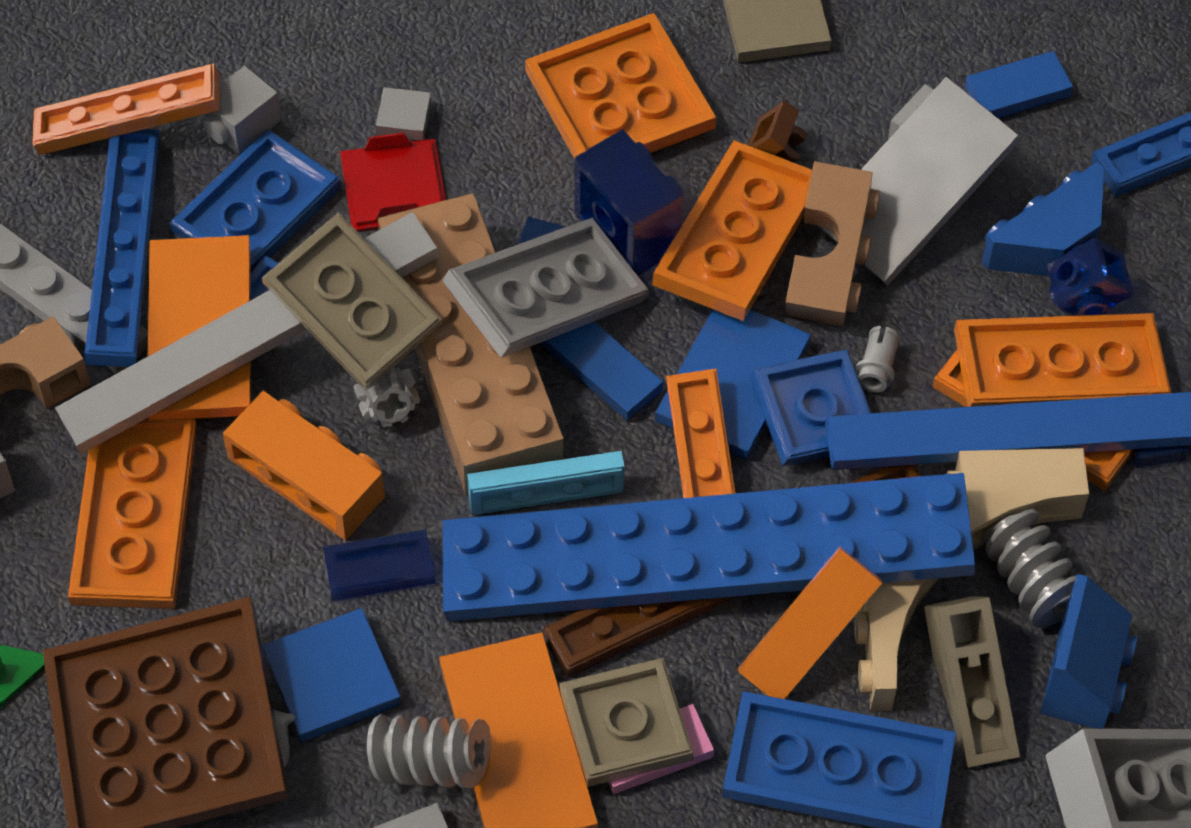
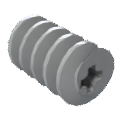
(1031, 566)
(428, 752)

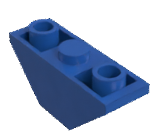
(1048, 225)

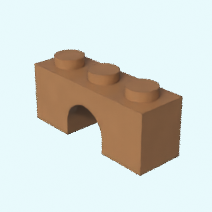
(824, 286)
(43, 363)

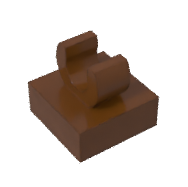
(776, 130)

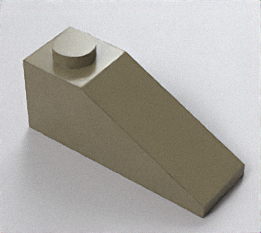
(973, 678)

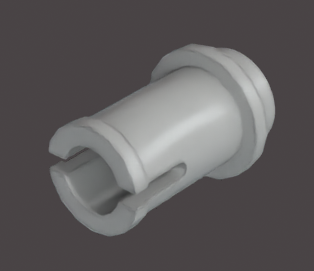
(876, 368)

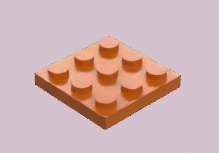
(619, 82)

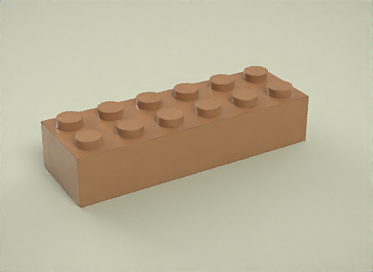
(486, 404)

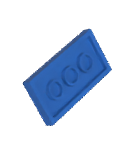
(838, 764)

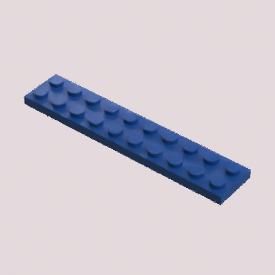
(702, 546)

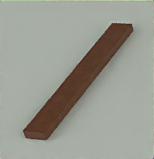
(604, 632)

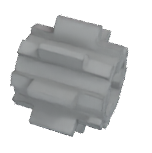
(389, 397)

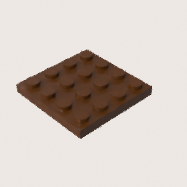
(166, 721)

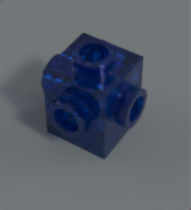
(1089, 279)

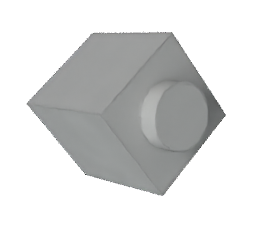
(245, 111)

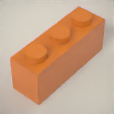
(305, 464)

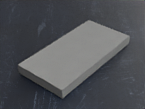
(929, 174)
(545, 287)

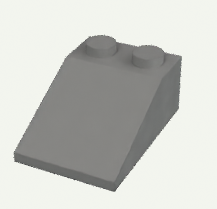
(1124, 778)

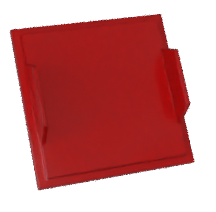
(390, 178)

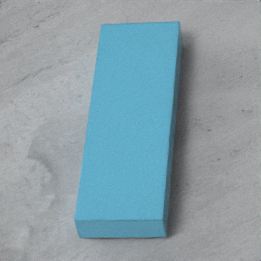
(546, 483)

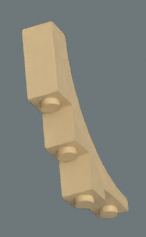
(996, 487)

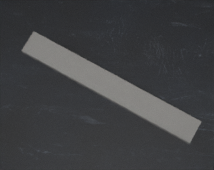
(215, 349)

